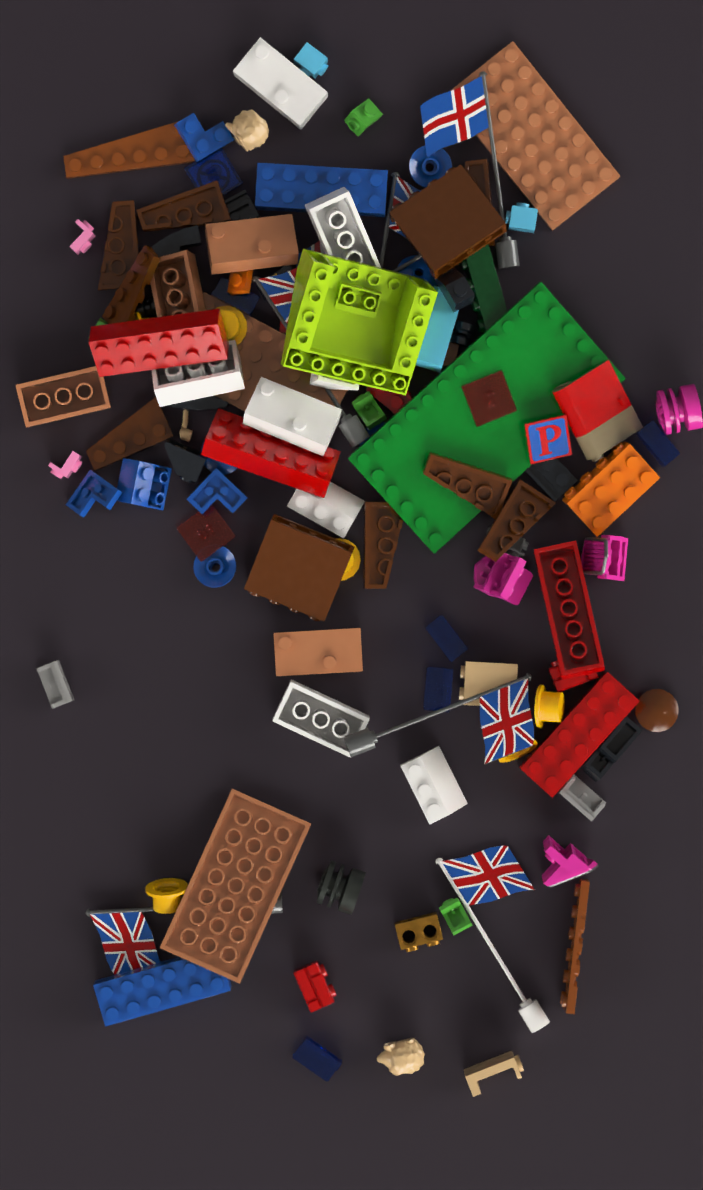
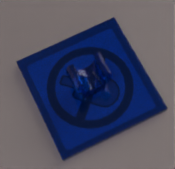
(214, 168)

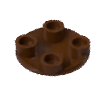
(657, 710)

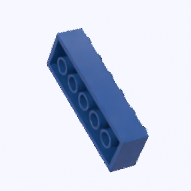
(292, 186)
(155, 989)

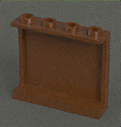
(448, 220)
(298, 568)

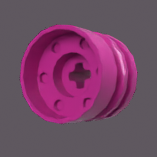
(679, 409)

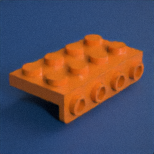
(610, 487)

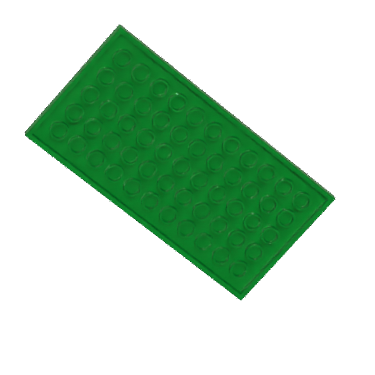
(537, 351)

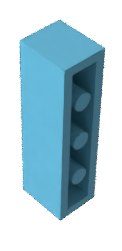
(437, 334)

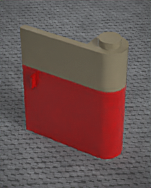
(597, 410)

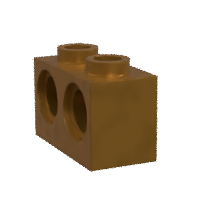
(417, 925)

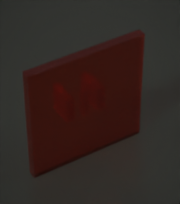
(489, 398)
(206, 532)

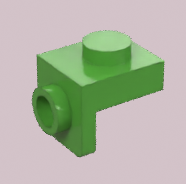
(363, 117)
(368, 410)
(455, 915)

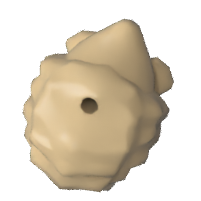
(249, 129)
(402, 1056)

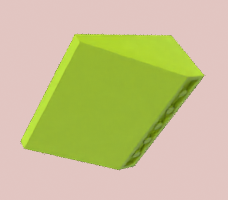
(356, 322)

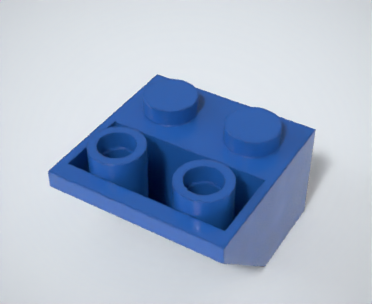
(143, 484)

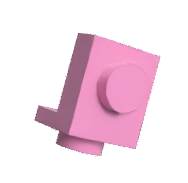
(83, 243)
(71, 465)

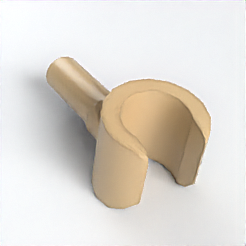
(185, 434)

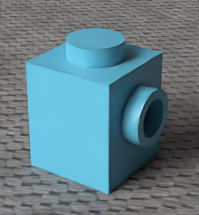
(311, 61)
(521, 218)

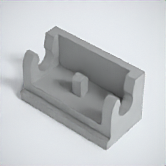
(55, 684)
(582, 797)

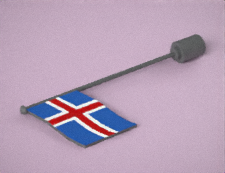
(456, 118)

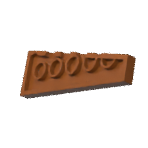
(140, 151)
(569, 996)

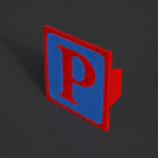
(548, 439)

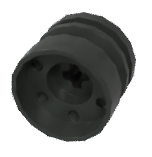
(340, 887)

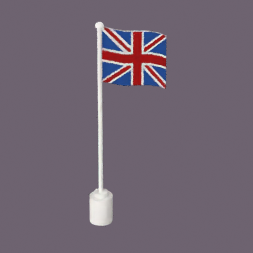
(484, 879)

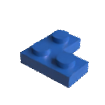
(202, 142)
(216, 487)
(93, 489)

